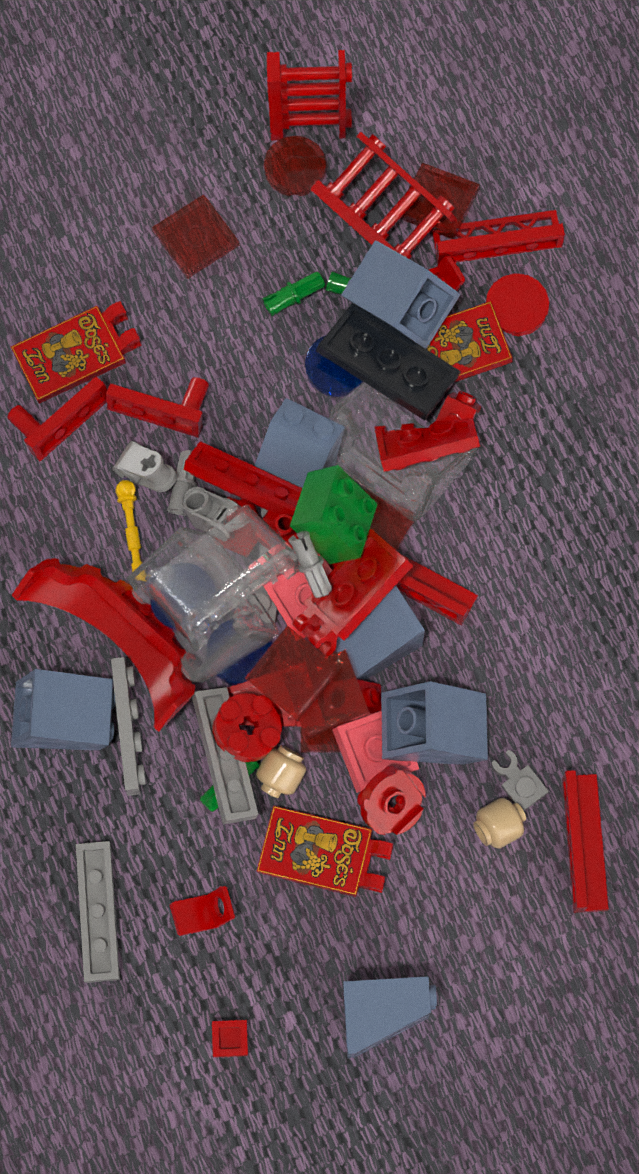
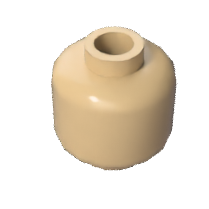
(281, 771)
(499, 823)

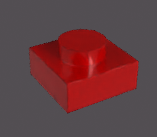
(229, 1038)

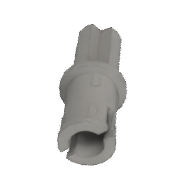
(183, 483)
(310, 564)

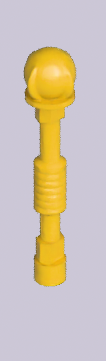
(126, 496)

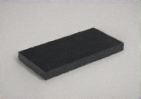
(388, 361)

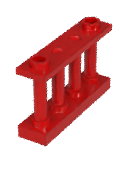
(279, 90)
(355, 213)

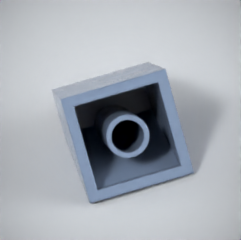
(401, 294)
(299, 443)
(383, 636)
(62, 711)
(434, 724)
(384, 1009)

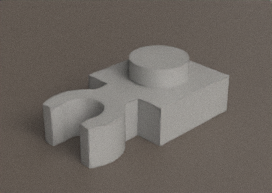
(521, 786)

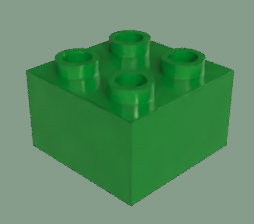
(334, 514)

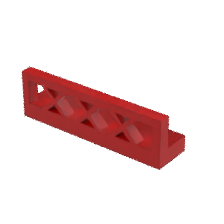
(501, 243)
(242, 479)
(437, 592)
(584, 842)

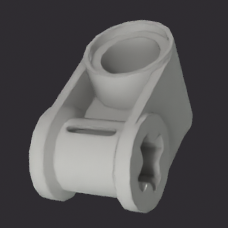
(145, 468)
(205, 508)

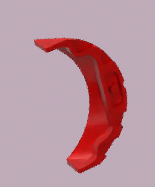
(122, 619)

